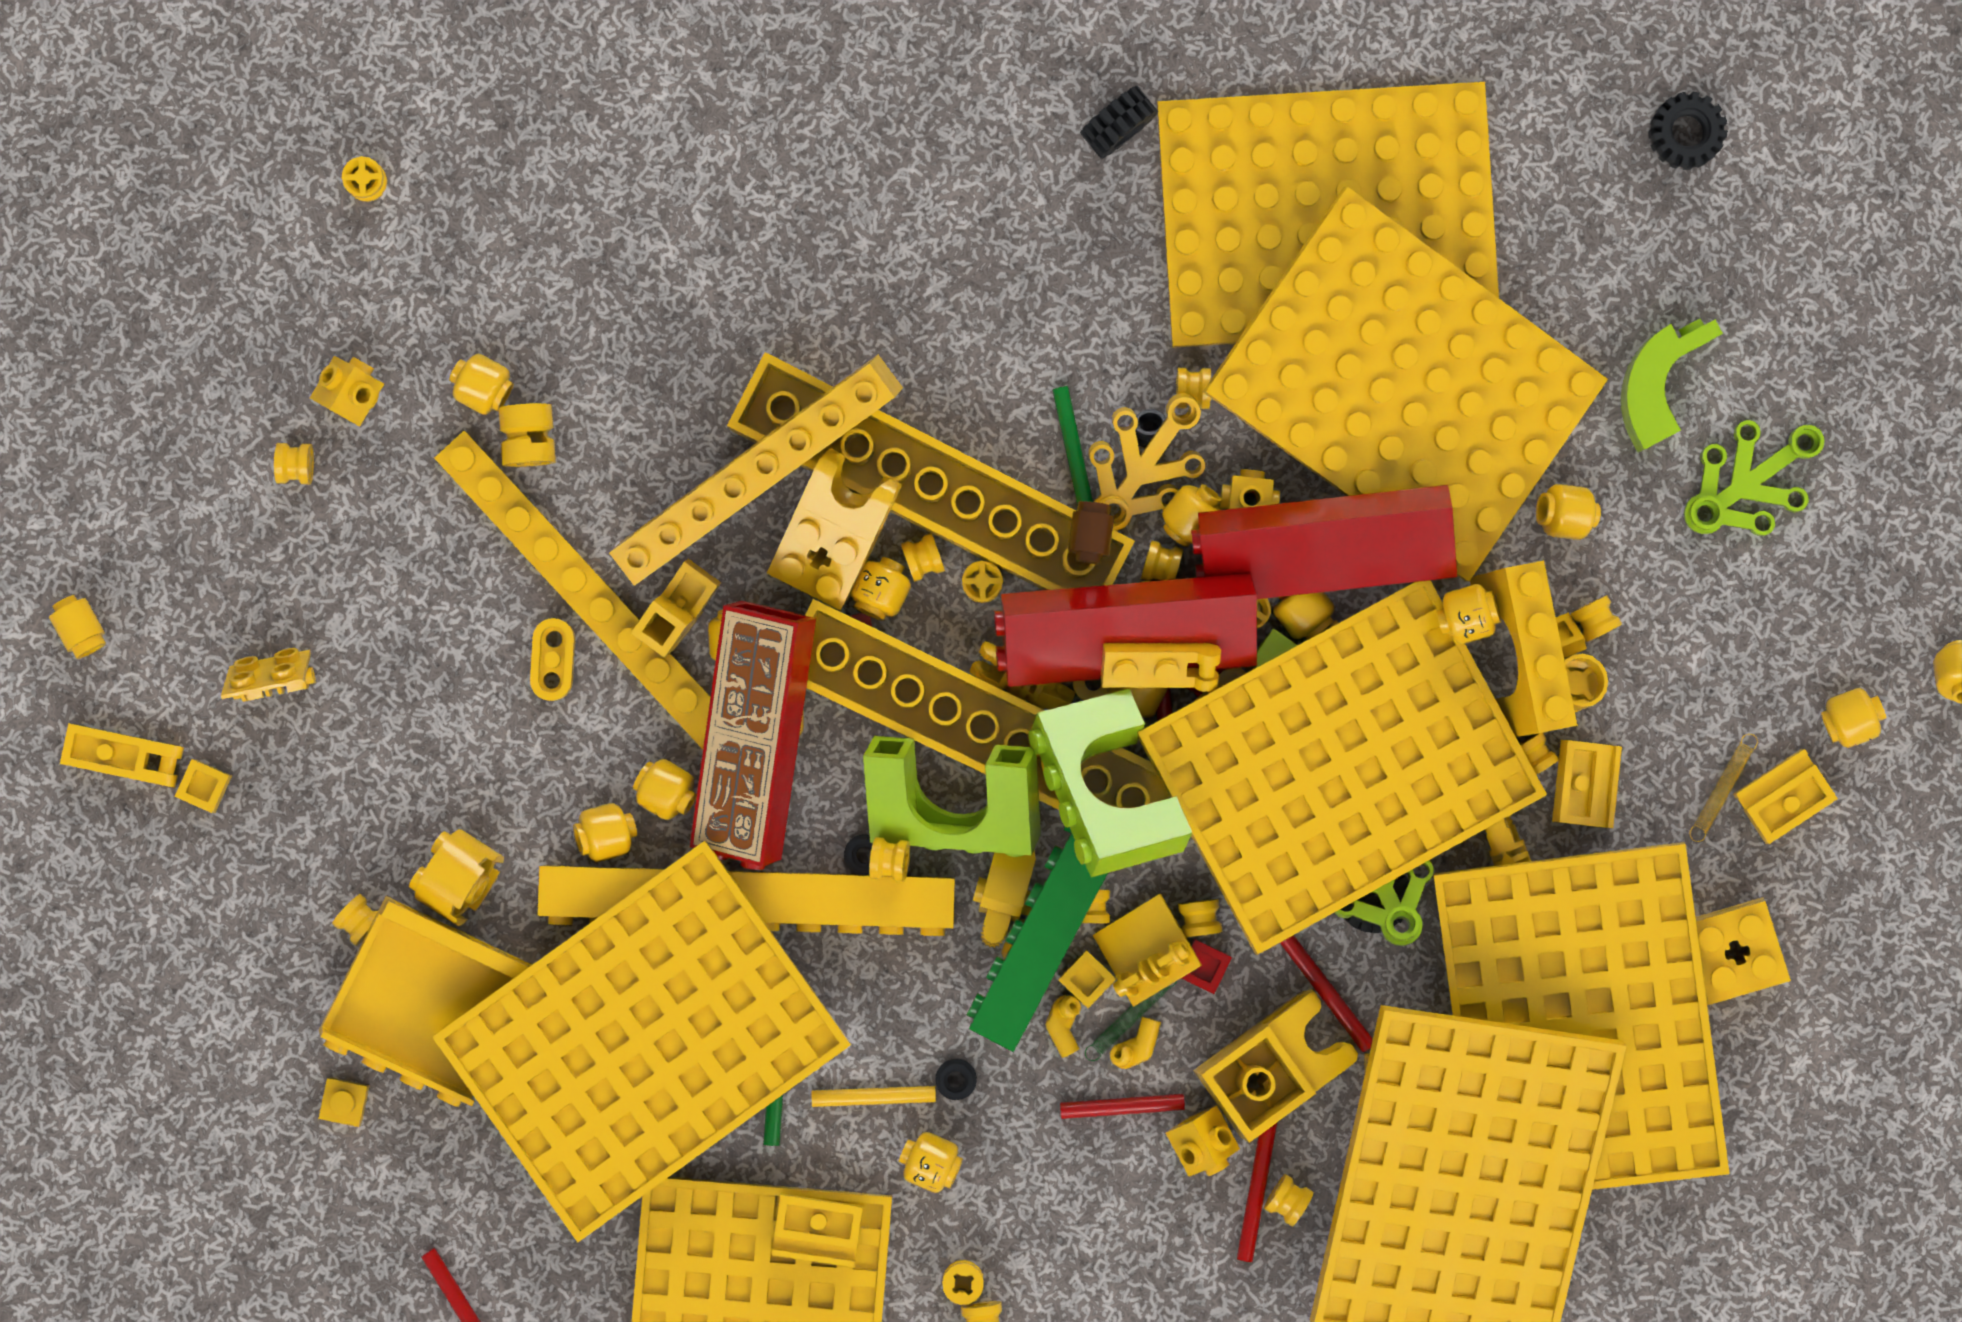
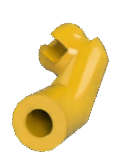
(1060, 1022)
(1138, 1048)

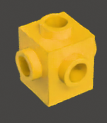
(347, 389)
(1248, 482)
(1203, 1142)

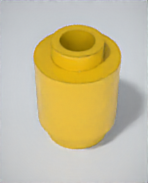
(77, 626)

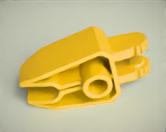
(1003, 895)

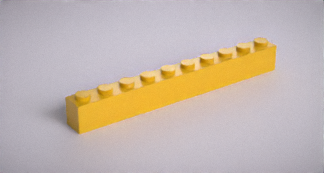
(776, 896)

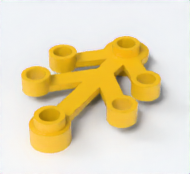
(1143, 468)

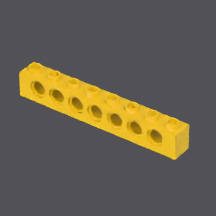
(756, 469)

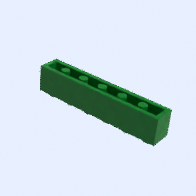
(1035, 948)

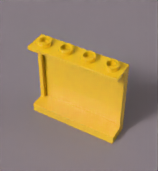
(408, 987)

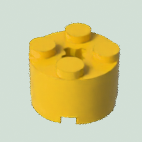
(456, 875)

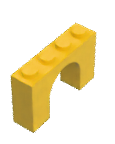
(1542, 689)

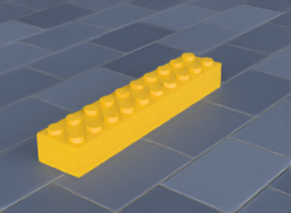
(939, 484)
(950, 707)

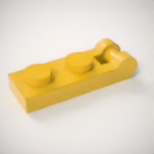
(1160, 665)
(119, 755)

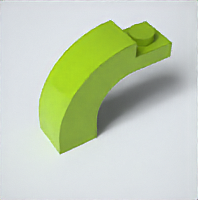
(1643, 386)

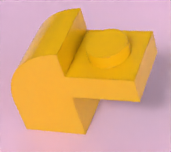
(676, 609)

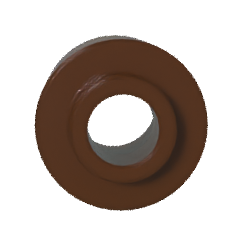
(1091, 532)

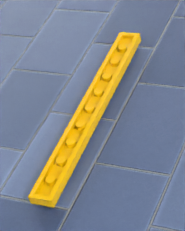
(575, 582)

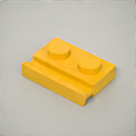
(1587, 784)
(1785, 796)
(817, 1230)

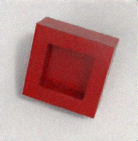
(1213, 967)

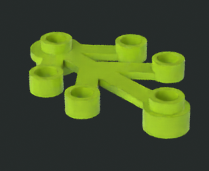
(1746, 483)
(1394, 909)

